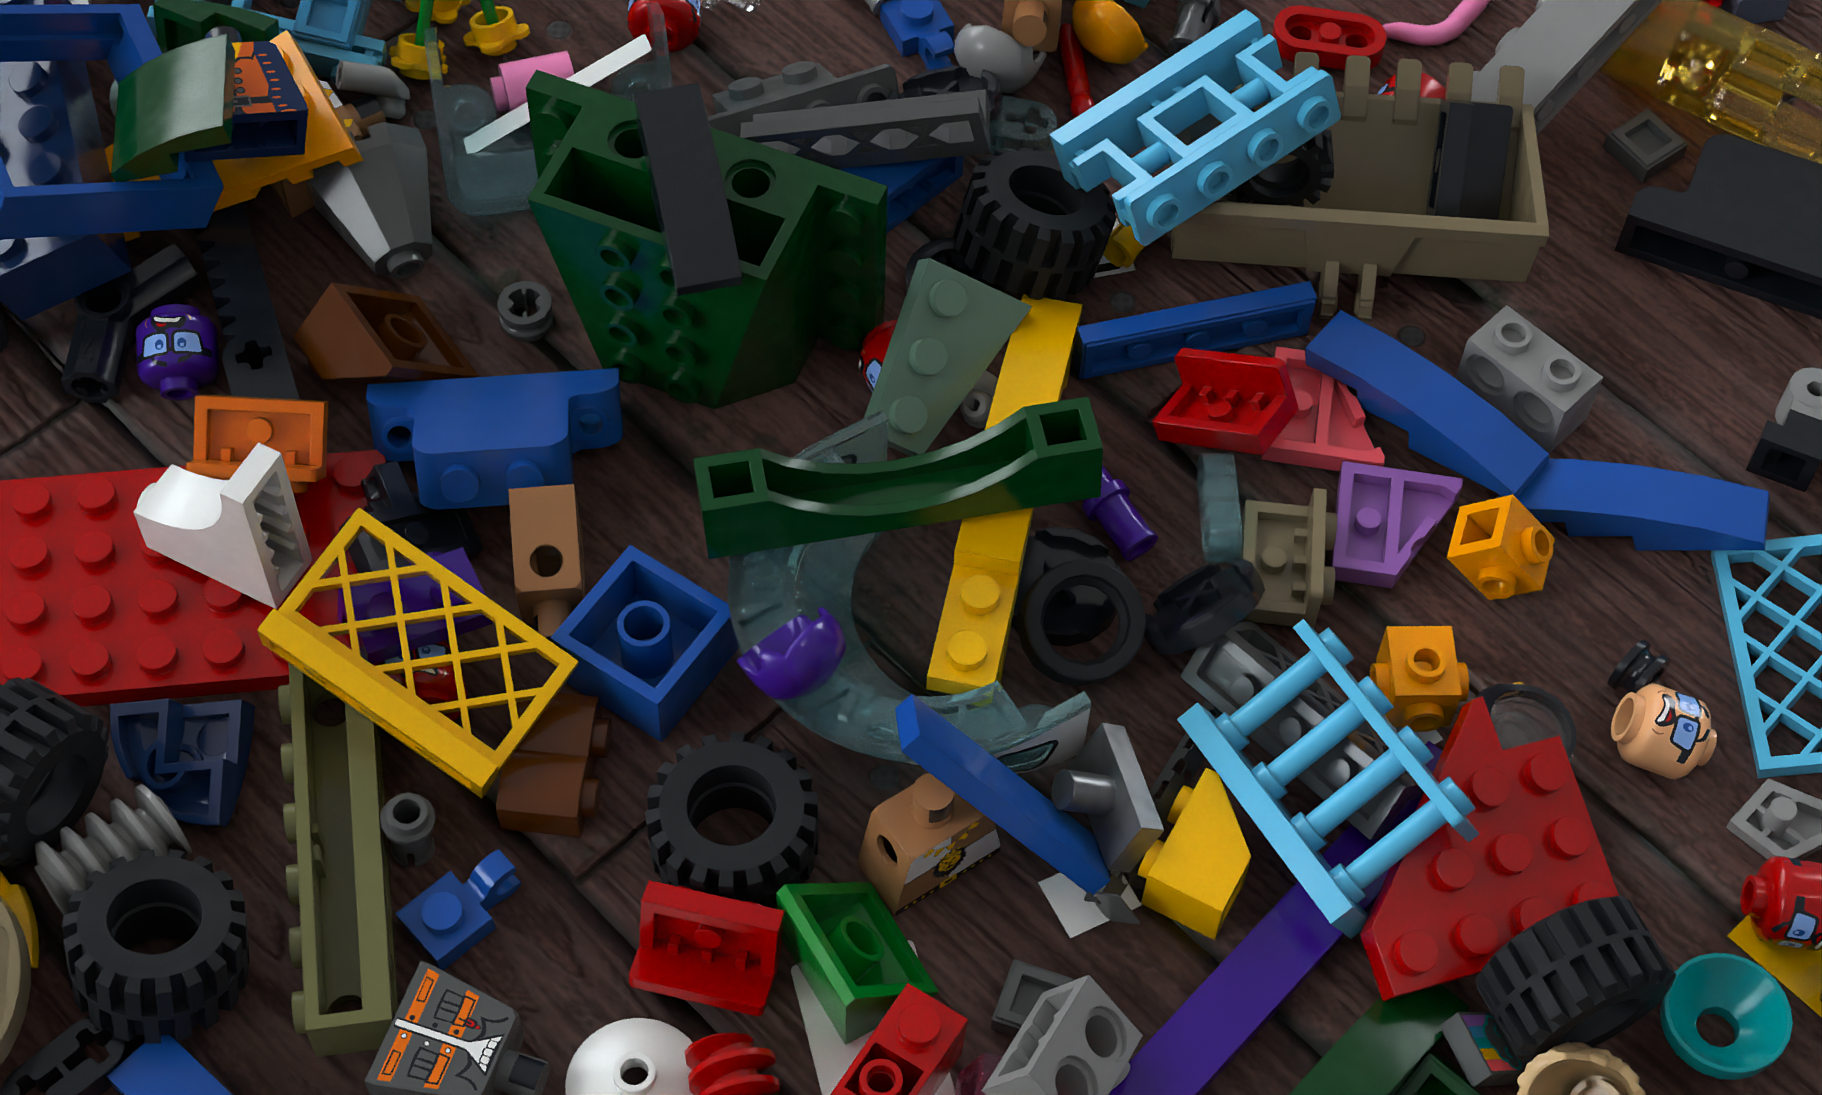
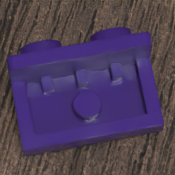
(417, 595)

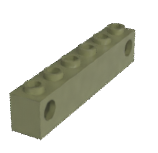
(339, 874)

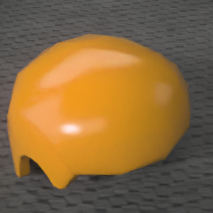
(1107, 31)

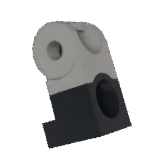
(1793, 445)

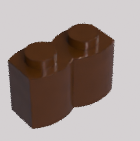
(549, 775)

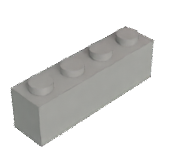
(1561, 50)

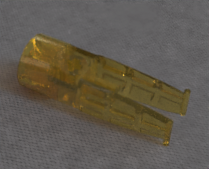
(1725, 74)

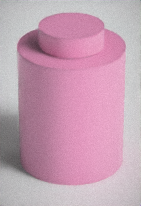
(509, 87)

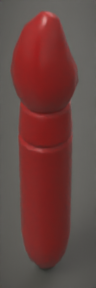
(1074, 70)

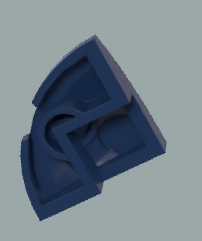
(186, 753)

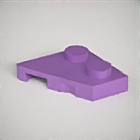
(1386, 520)

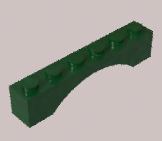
(777, 501)

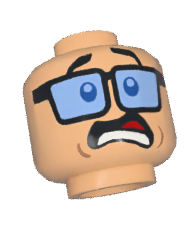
(1663, 731)

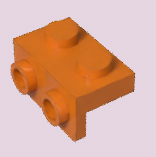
(233, 425)

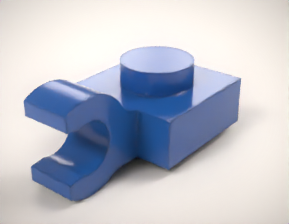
(920, 29)
(454, 915)

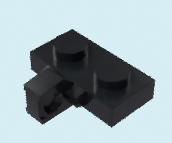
(401, 511)

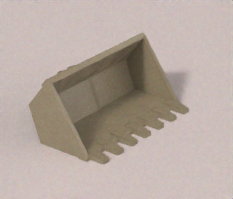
(1379, 193)

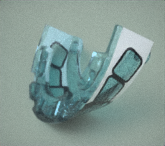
(860, 698)

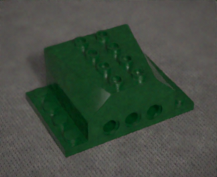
(801, 232)

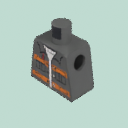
(453, 1043)

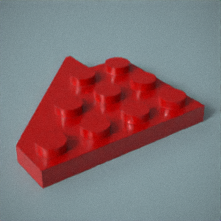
(1463, 900)

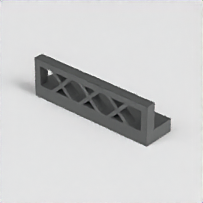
(879, 130)
(1217, 675)

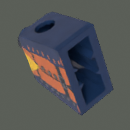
(266, 105)

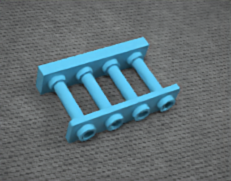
(1301, 836)

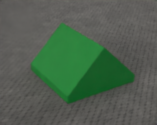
(849, 952)

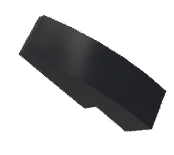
(687, 189)

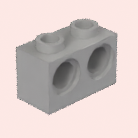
(1528, 378)
(1068, 1045)

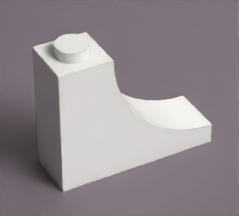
(230, 529)

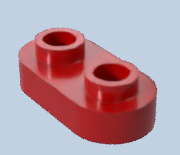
(1329, 35)

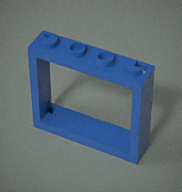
(126, 42)

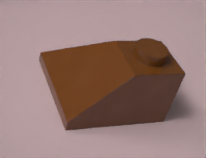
(377, 339)

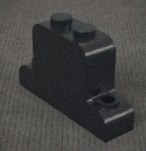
(1740, 224)

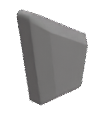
(1780, 822)

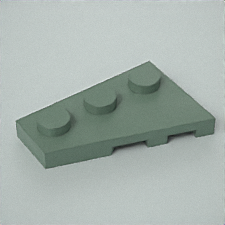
(939, 351)

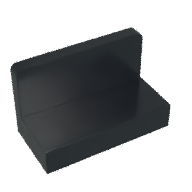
(1469, 159)

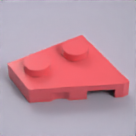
(1326, 425)

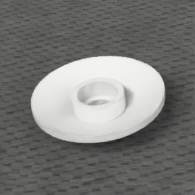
(629, 1044)

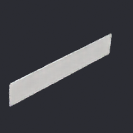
(587, 77)

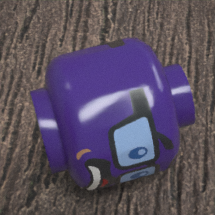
(177, 351)

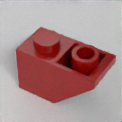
(908, 1049)

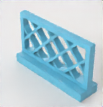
(1742, 645)

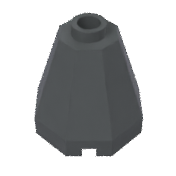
(381, 201)

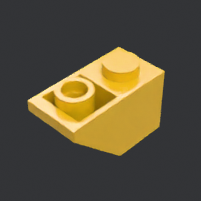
(1202, 861)

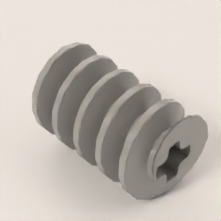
(129, 833)

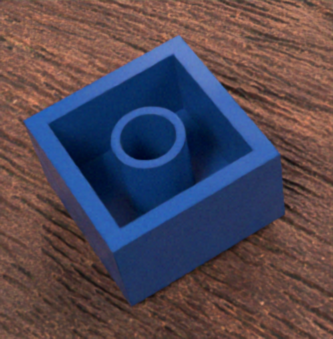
(647, 642)

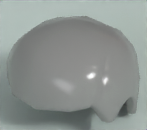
(997, 52)

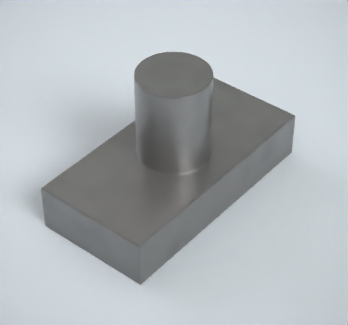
(1114, 795)

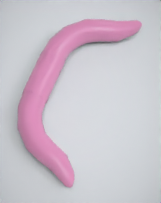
(1438, 33)

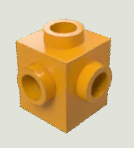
(1501, 547)
(1420, 676)

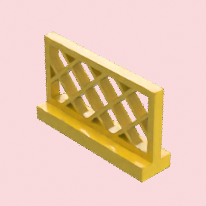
(382, 698)

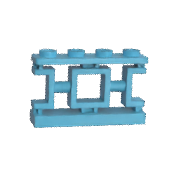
(1174, 98)

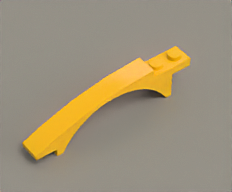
(992, 547)

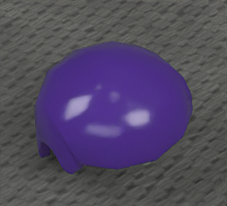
(796, 657)

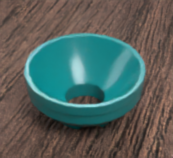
(1742, 996)

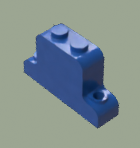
(494, 431)

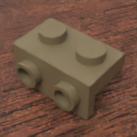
(1289, 555)

